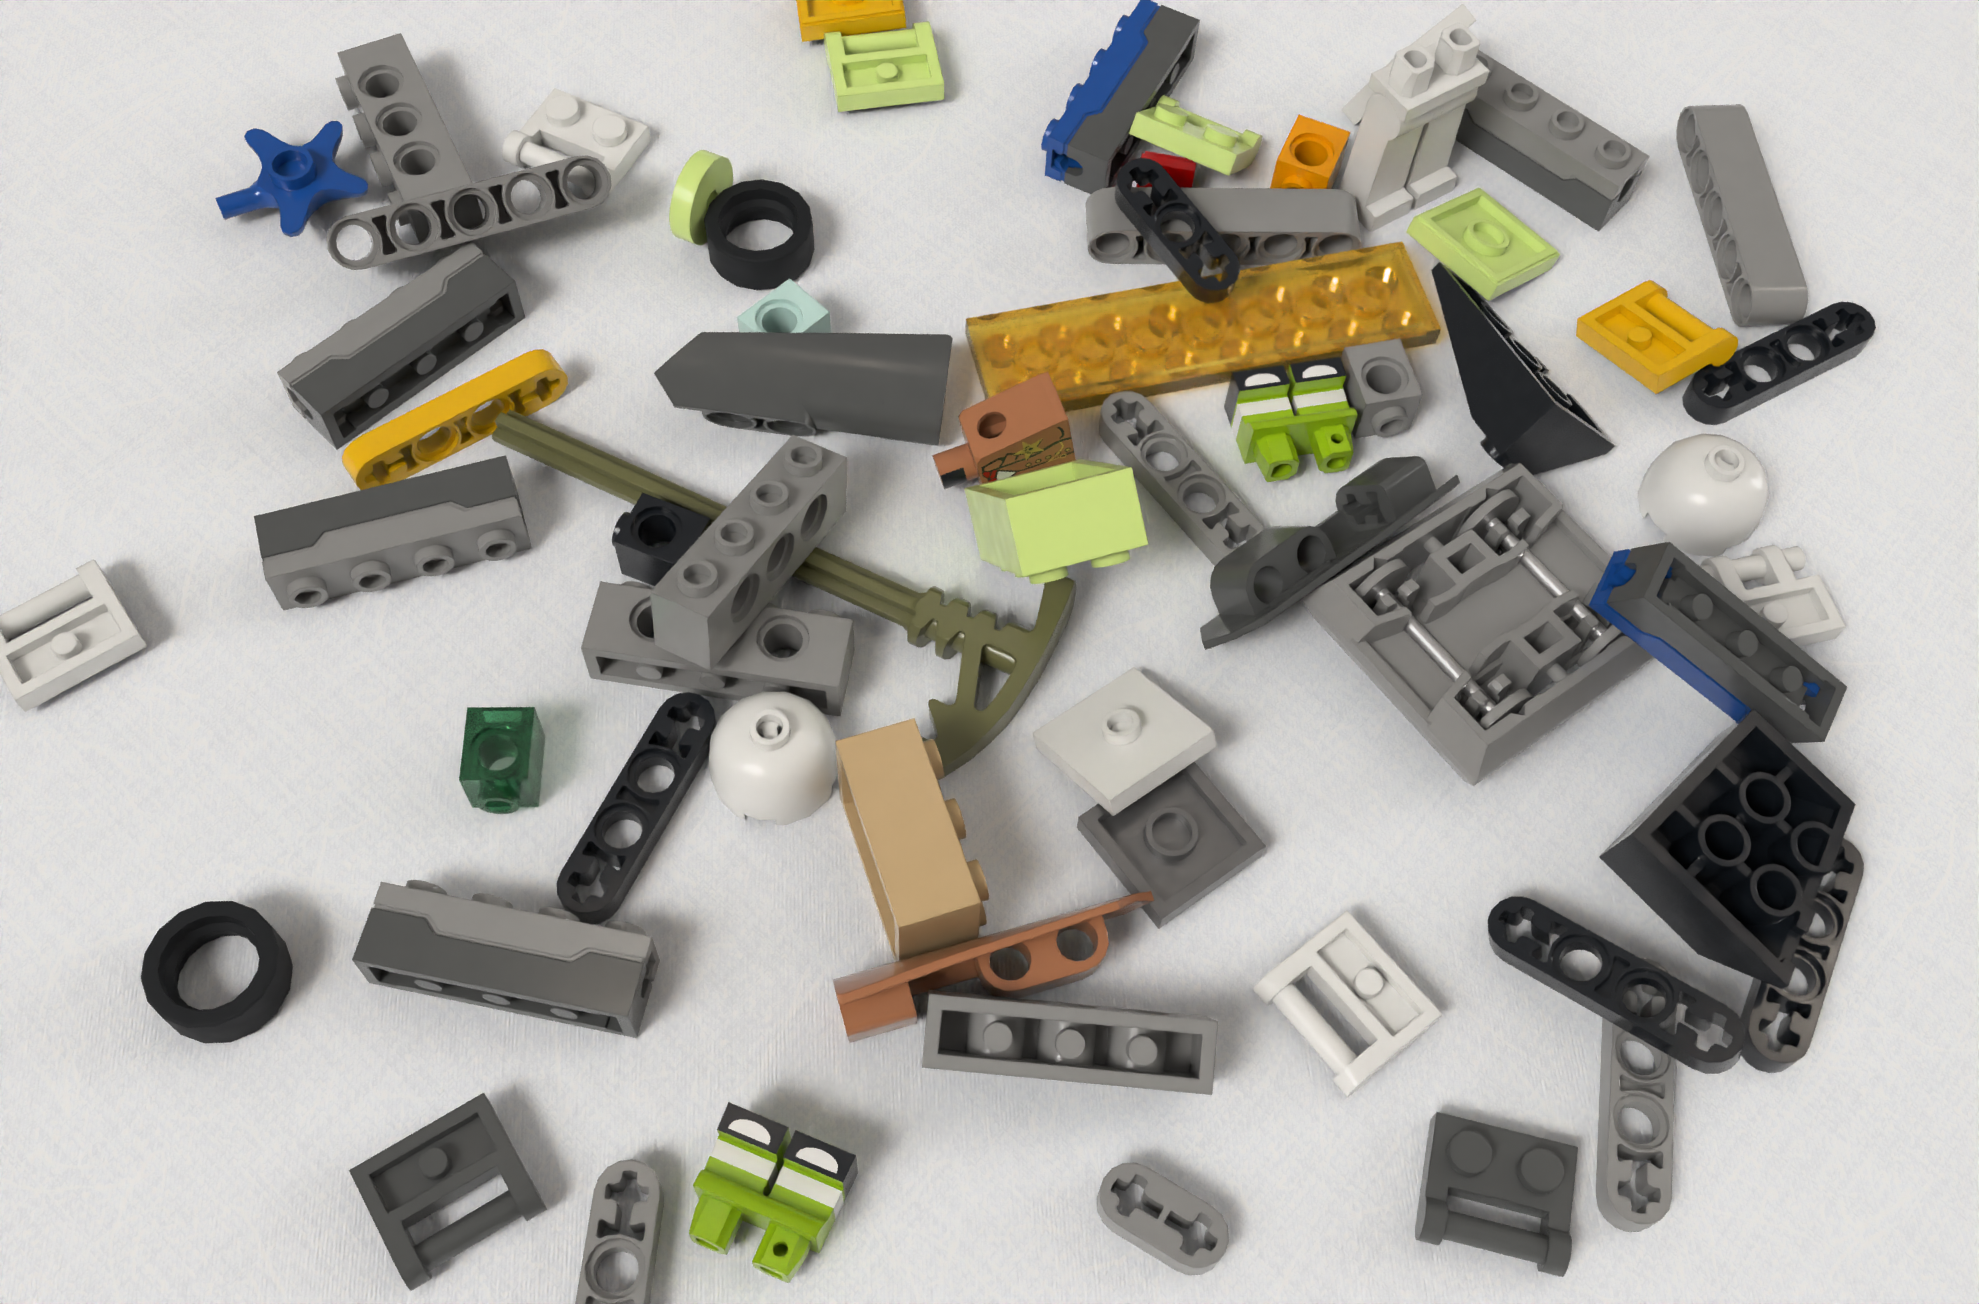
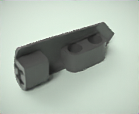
(814, 381)
(1292, 561)

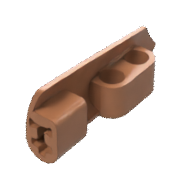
(882, 996)

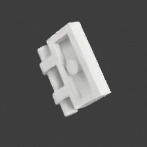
(1792, 605)

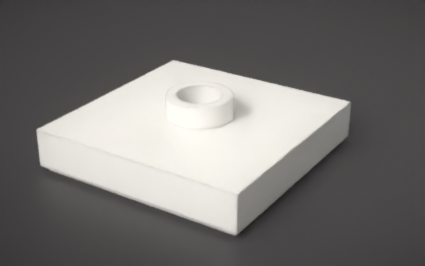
(1124, 740)

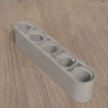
(496, 199)
(1741, 216)
(1256, 223)

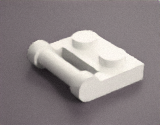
(577, 130)
(69, 645)
(1365, 990)

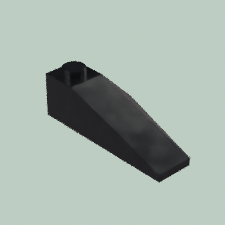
(1507, 388)

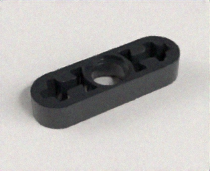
(1175, 204)

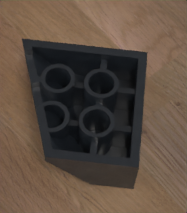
(1738, 849)

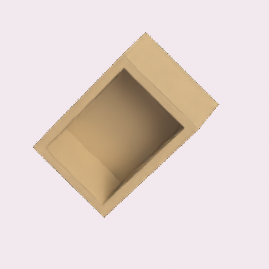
(910, 840)

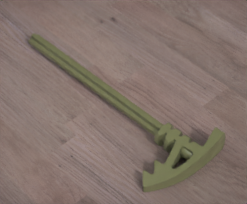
(1013, 649)

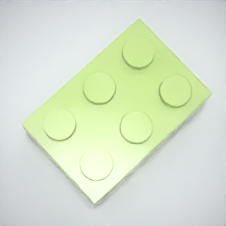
(1057, 519)

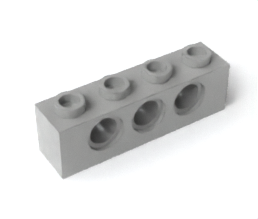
(404, 128)
(749, 552)
(621, 652)
(1069, 1042)

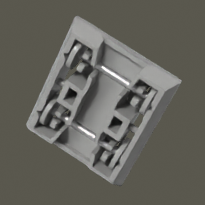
(1480, 624)

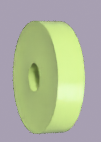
(696, 187)

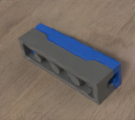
(1139, 67)
(1716, 641)

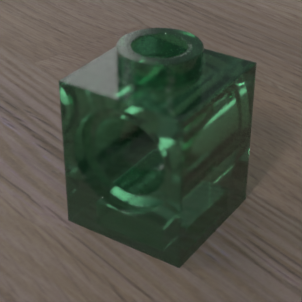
(497, 734)

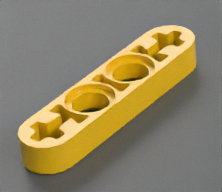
(394, 448)

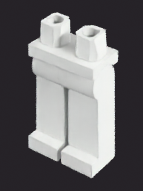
(1412, 127)

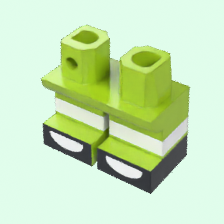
(1292, 416)
(774, 1184)

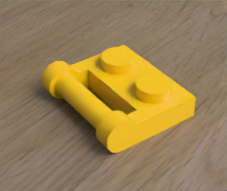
(1654, 337)

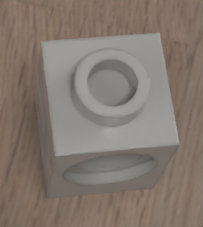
(1380, 388)

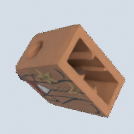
(1009, 435)

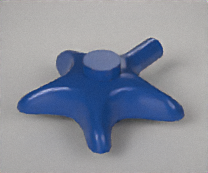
(294, 178)

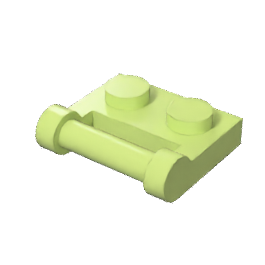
(884, 68)
(1196, 137)

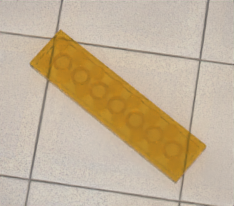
(1170, 342)

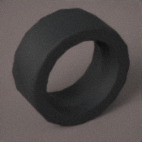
(752, 202)
(182, 938)

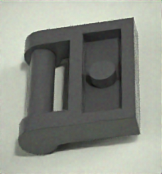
(436, 1169)
(1502, 1172)

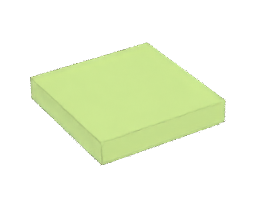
(1483, 243)

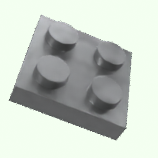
(1173, 843)

